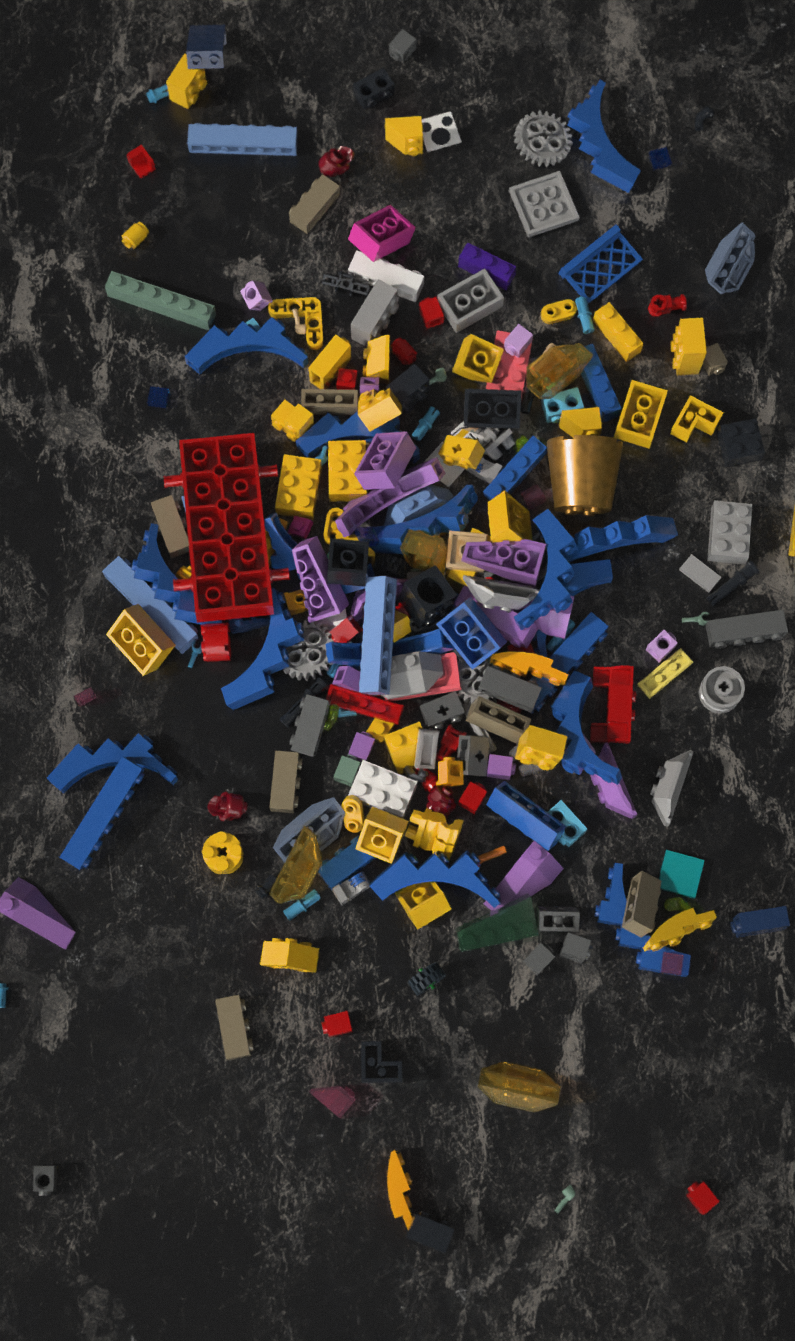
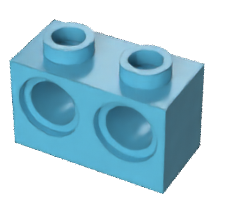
(560, 401)
(570, 821)

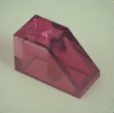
(335, 1098)

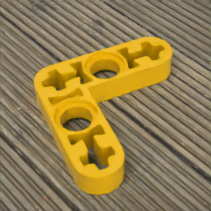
(308, 314)

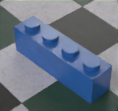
(600, 387)
(517, 468)
(526, 815)
(344, 864)

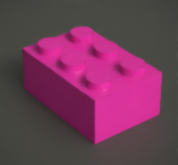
(381, 233)

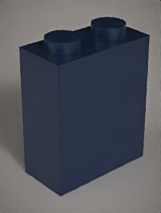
(760, 921)

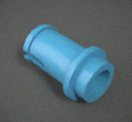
(156, 94)
(3, 987)

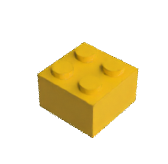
(185, 83)
(540, 747)

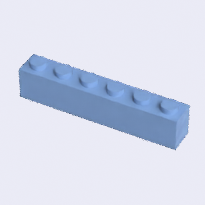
(242, 139)
(141, 593)
(377, 635)

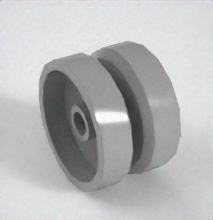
(711, 686)

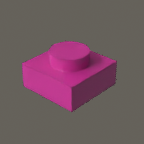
(300, 527)

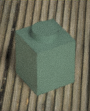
(347, 770)

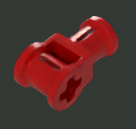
(666, 304)
(449, 742)

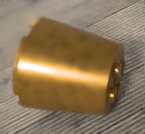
(584, 473)

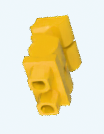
(434, 832)

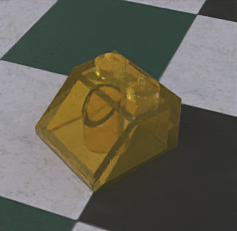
(424, 550)

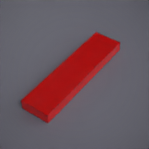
(365, 704)

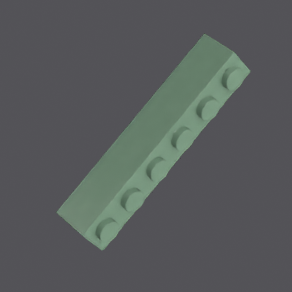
(160, 300)

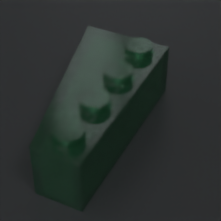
(505, 924)

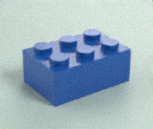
(471, 633)

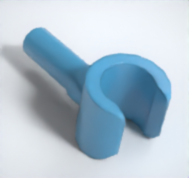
(322, 455)
(196, 651)

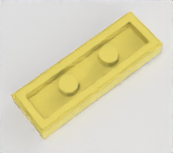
(665, 673)

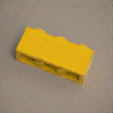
(617, 332)

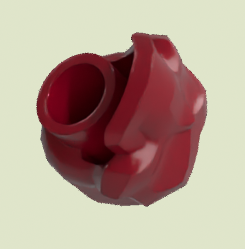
(336, 161)
(441, 800)
(227, 806)

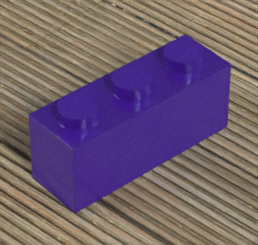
(475, 259)

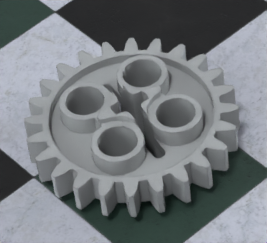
(543, 138)
(307, 651)
(471, 693)

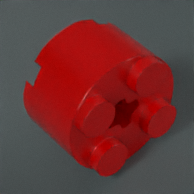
(216, 642)

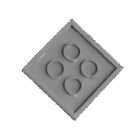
(544, 204)

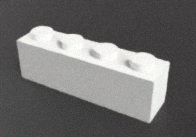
(405, 281)

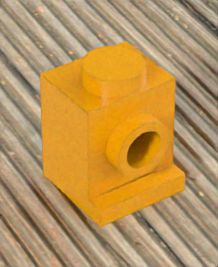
(293, 606)
(450, 772)

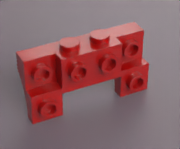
(619, 704)

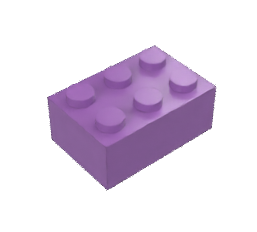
(385, 460)

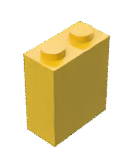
(327, 364)

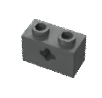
(449, 703)
(474, 754)
(557, 918)
(576, 948)

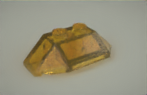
(556, 369)
(298, 869)
(519, 1087)

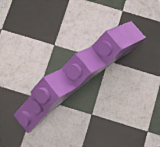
(366, 506)

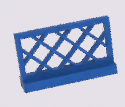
(594, 250)

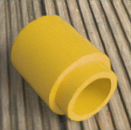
(135, 235)

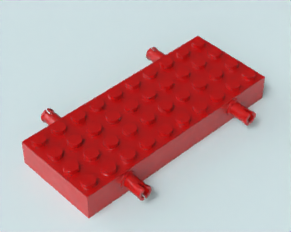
(226, 528)

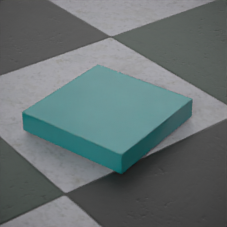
(680, 874)

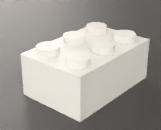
(383, 789)

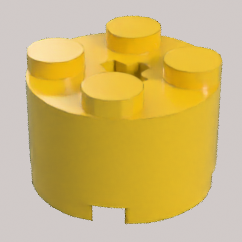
(223, 864)

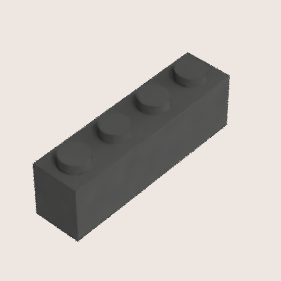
(746, 628)

